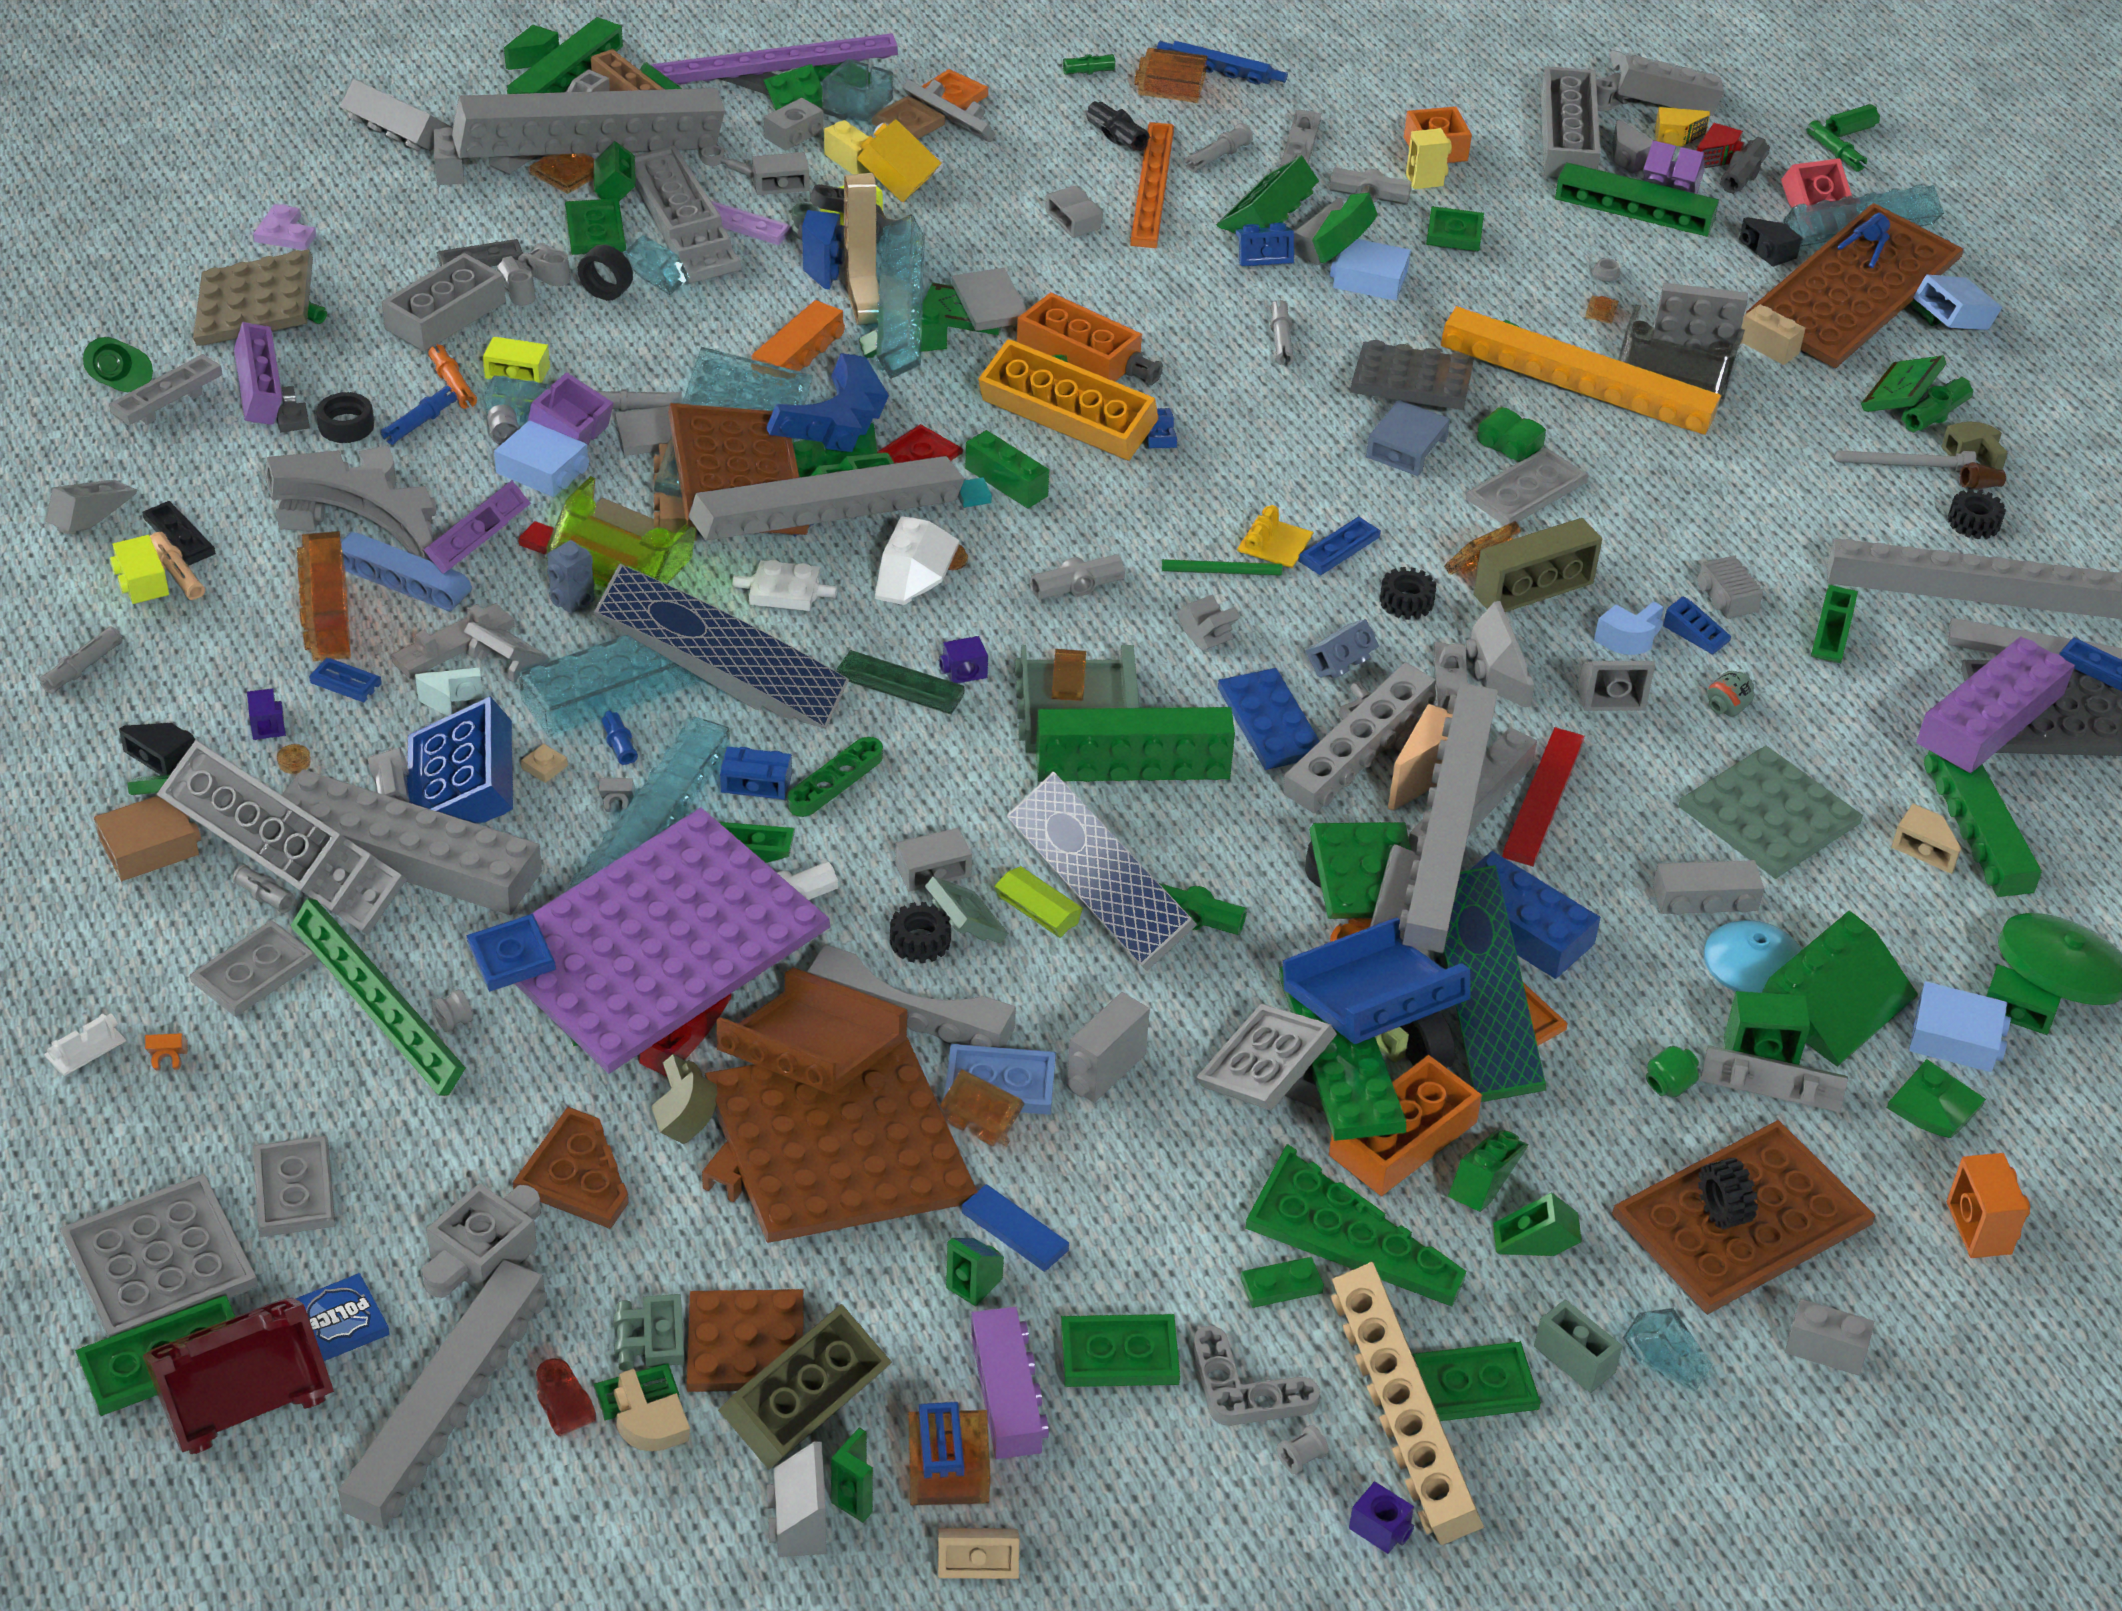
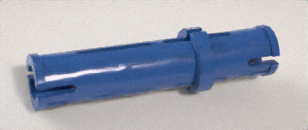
(428, 408)

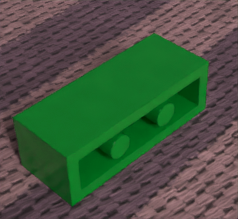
(1007, 469)

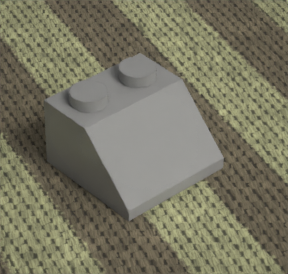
(1615, 685)
(799, 1504)

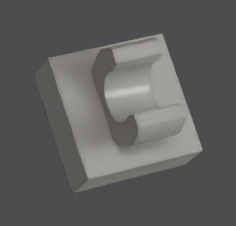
(616, 789)

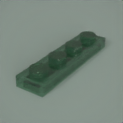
(901, 682)

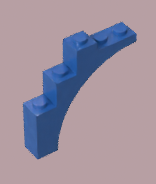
(841, 418)

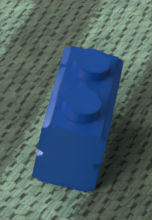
(756, 773)

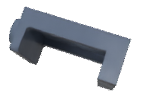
(1406, 437)

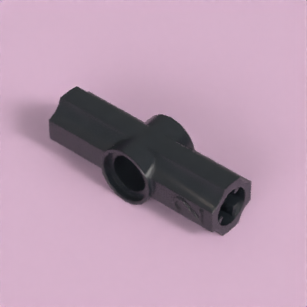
(1117, 126)

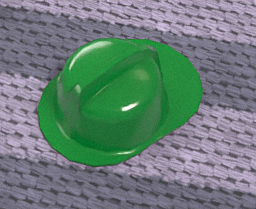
(117, 364)

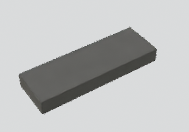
(489, 253)

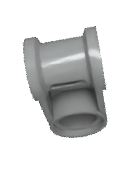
(1607, 93)
(547, 264)

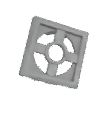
(488, 638)

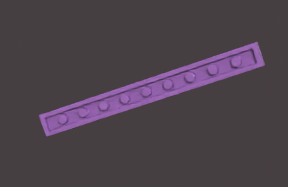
(778, 59)

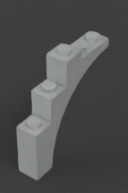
(367, 492)

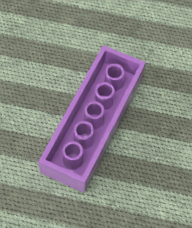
(1995, 704)

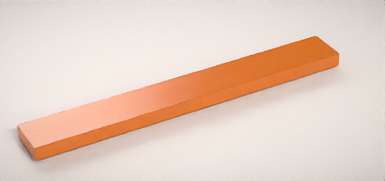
(1152, 186)

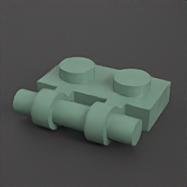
(662, 1332)

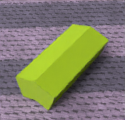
(1038, 901)

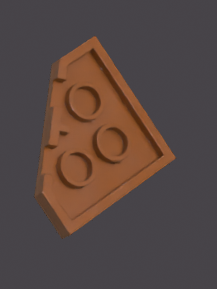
(577, 1170)

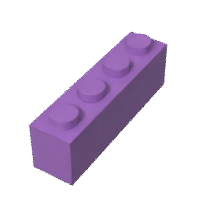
(257, 373)
(1007, 1382)

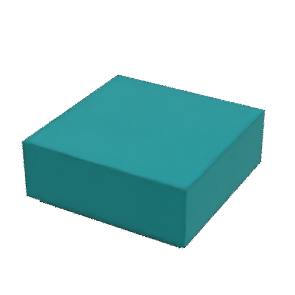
(974, 493)

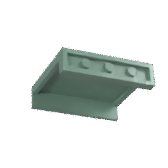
(1105, 686)

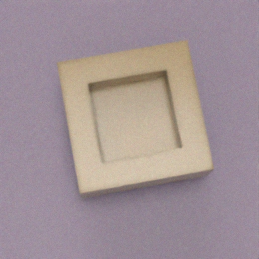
(544, 763)

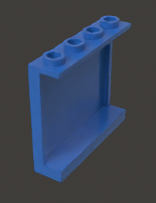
(1372, 982)

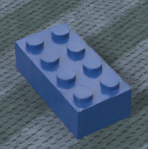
(1544, 923)

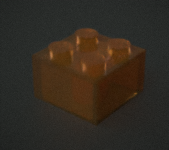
(966, 1489)

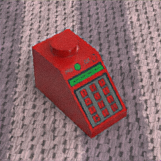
(1720, 145)

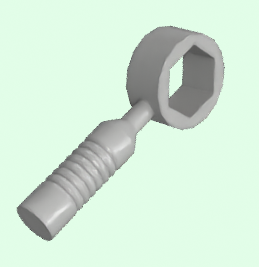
(720, 158)

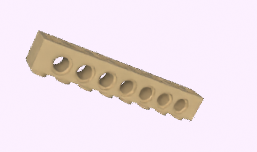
(1456, 1512)

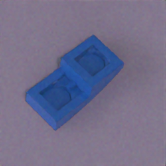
(1163, 432)

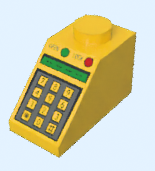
(1680, 125)

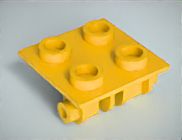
(1274, 539)

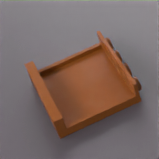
(816, 1032)

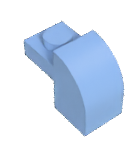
(1628, 632)

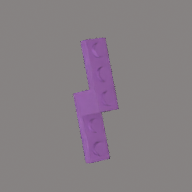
(477, 527)

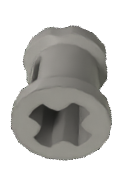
(1302, 1449)

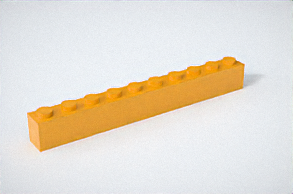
(1580, 370)

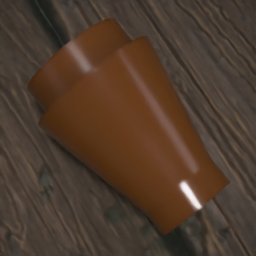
(1979, 476)

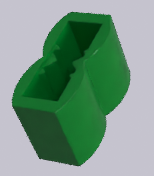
(1511, 434)

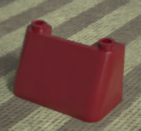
(238, 1372)

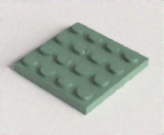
(1770, 811)

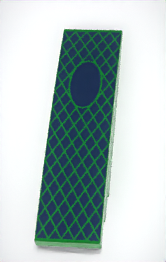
(1497, 1017)

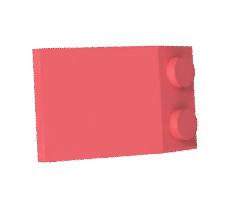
(1815, 182)

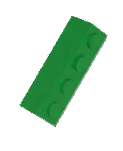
(1272, 197)

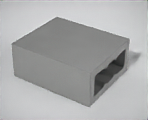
(1107, 1047)

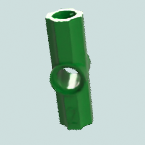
(1937, 404)
(1207, 911)

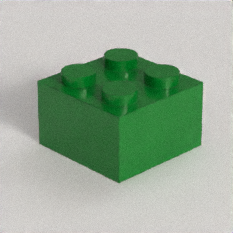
(1768, 1025)

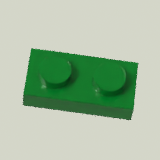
(1282, 1282)

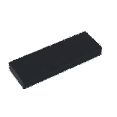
(179, 532)

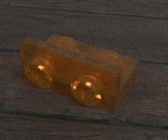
(981, 1108)

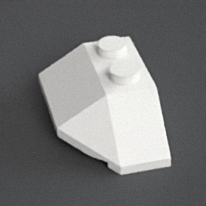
(914, 560)

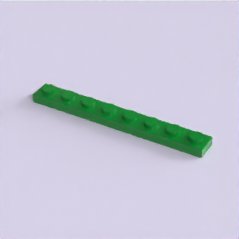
(378, 997)

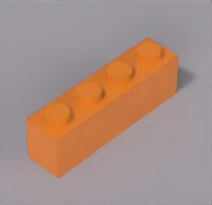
(803, 337)

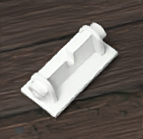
(79, 1049)

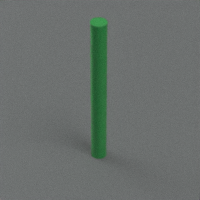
(1222, 567)

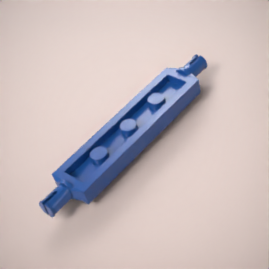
(1230, 65)

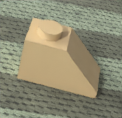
(1927, 838)

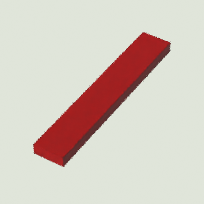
(1543, 797)

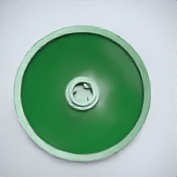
(2063, 958)

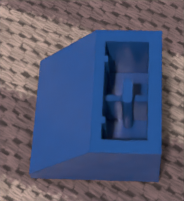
(822, 246)

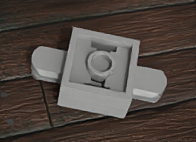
(462, 1236)

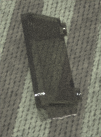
(1697, 367)

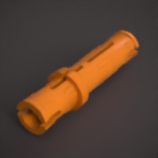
(448, 369)

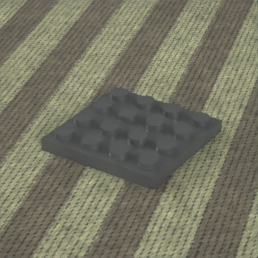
(1412, 374)

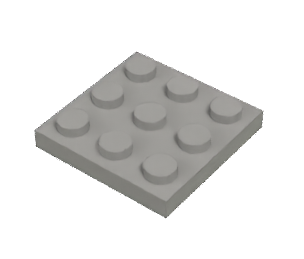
(1698, 315)
(1266, 1056)

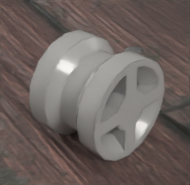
(452, 1010)

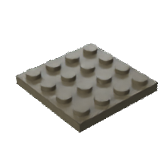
(255, 292)

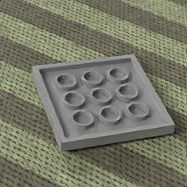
(158, 1256)

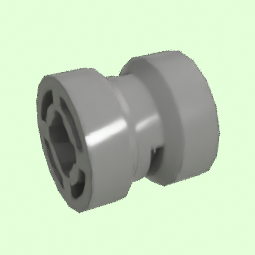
(502, 423)

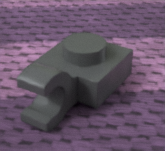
(292, 415)

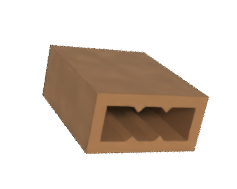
(146, 836)

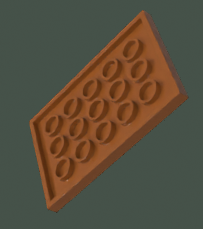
(728, 450)
(1797, 1217)

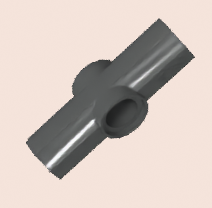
(1745, 165)

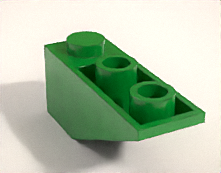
(1486, 1169)

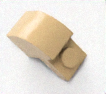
(652, 1424)

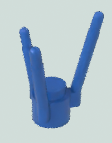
(1873, 229)

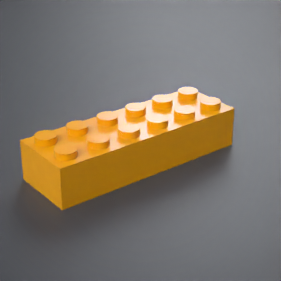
(1068, 399)

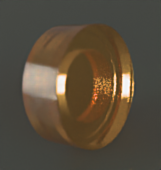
(293, 758)

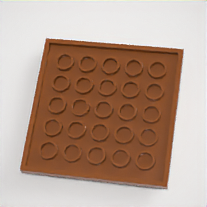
(840, 1157)

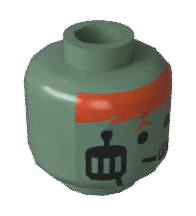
(1731, 693)

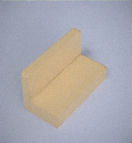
(978, 1553)

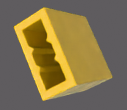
(898, 159)

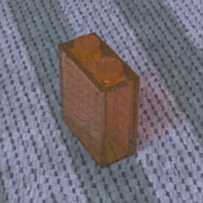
(1171, 75)

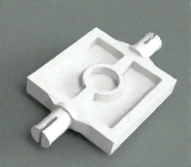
(784, 585)

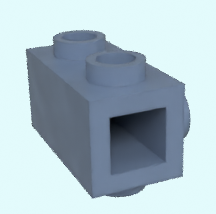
(570, 577)
(1342, 648)

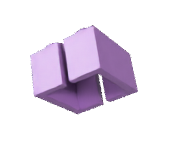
(1682, 175)
(572, 409)

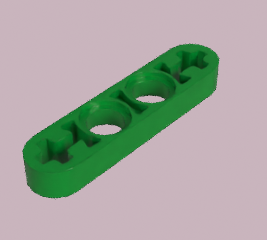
(830, 773)

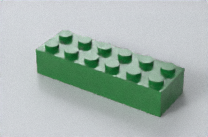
(1135, 744)

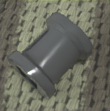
(1135, 365)

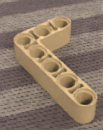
(861, 246)

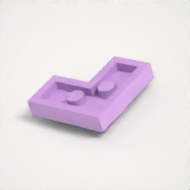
(281, 229)

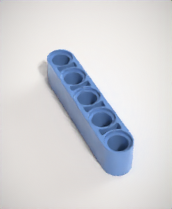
(403, 572)

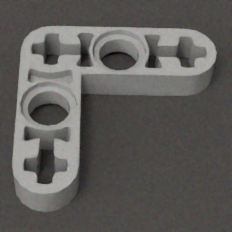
(1234, 1393)

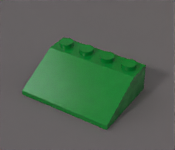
(1848, 986)

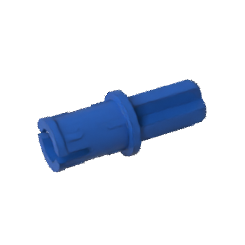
(619, 738)

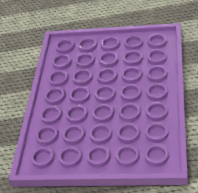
(664, 938)

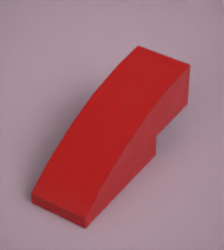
(684, 1039)

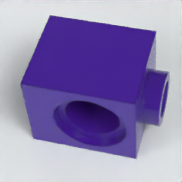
(964, 660)
(1380, 1504)

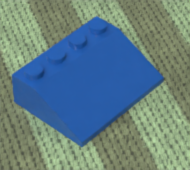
(464, 764)

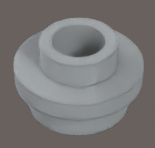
(1606, 270)

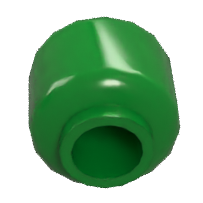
(1672, 1071)

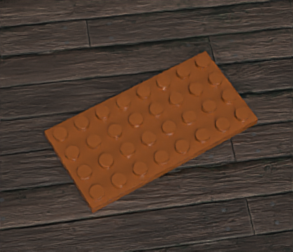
(1848, 301)

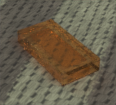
(1069, 674)

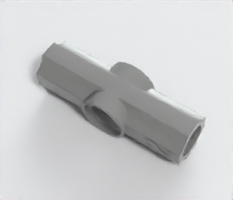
(1383, 187)
(1077, 576)

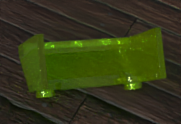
(656, 554)

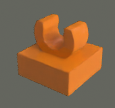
(166, 1045)

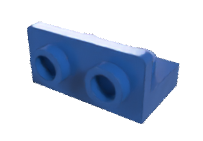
(1265, 245)

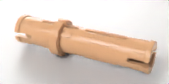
(190, 584)

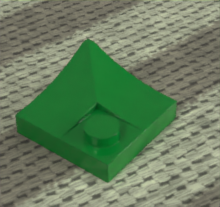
(1936, 1101)

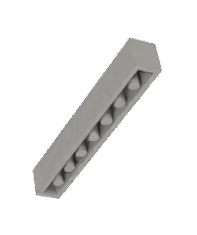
(442, 1395)

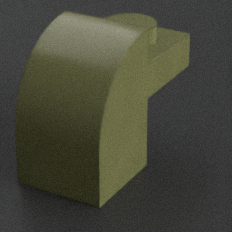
(1978, 438)
(687, 1104)

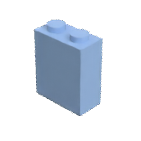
(1371, 269)
(1957, 302)
(541, 458)
(1960, 1027)

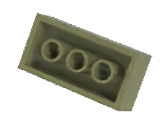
(1538, 565)
(804, 1386)

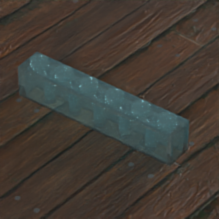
(1825, 219)

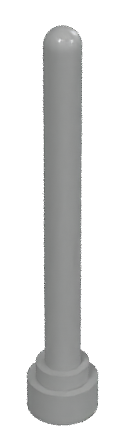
(1956, 462)

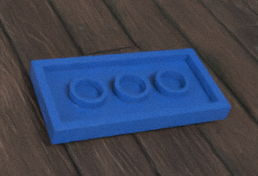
(1269, 717)

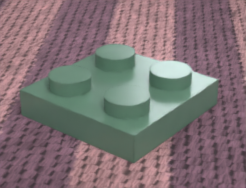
(966, 910)

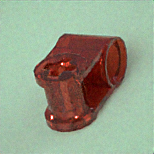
(563, 1397)

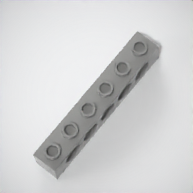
(1359, 738)

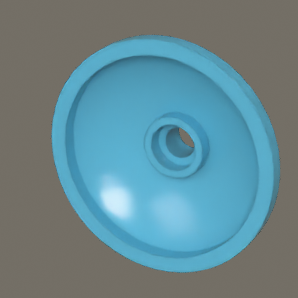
(1747, 954)

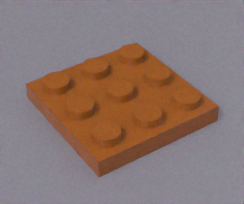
(739, 1334)

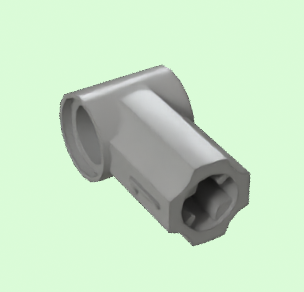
(518, 281)
(390, 773)

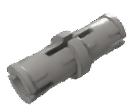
(276, 897)

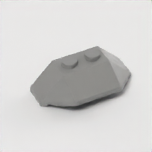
(1499, 657)

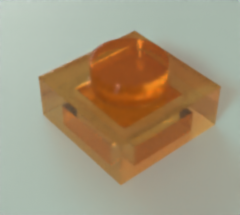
(1602, 309)

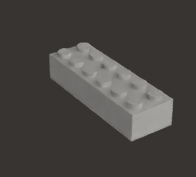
(1569, 119)

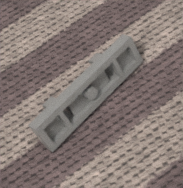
(966, 119)
(1301, 136)
(165, 389)
(449, 642)
(1449, 671)
(1774, 1078)

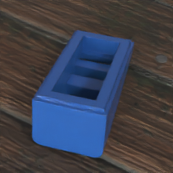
(1679, 620)

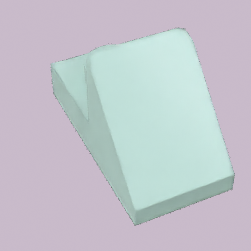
(444, 687)

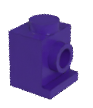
(265, 714)

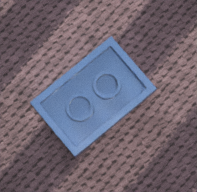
(1016, 1071)

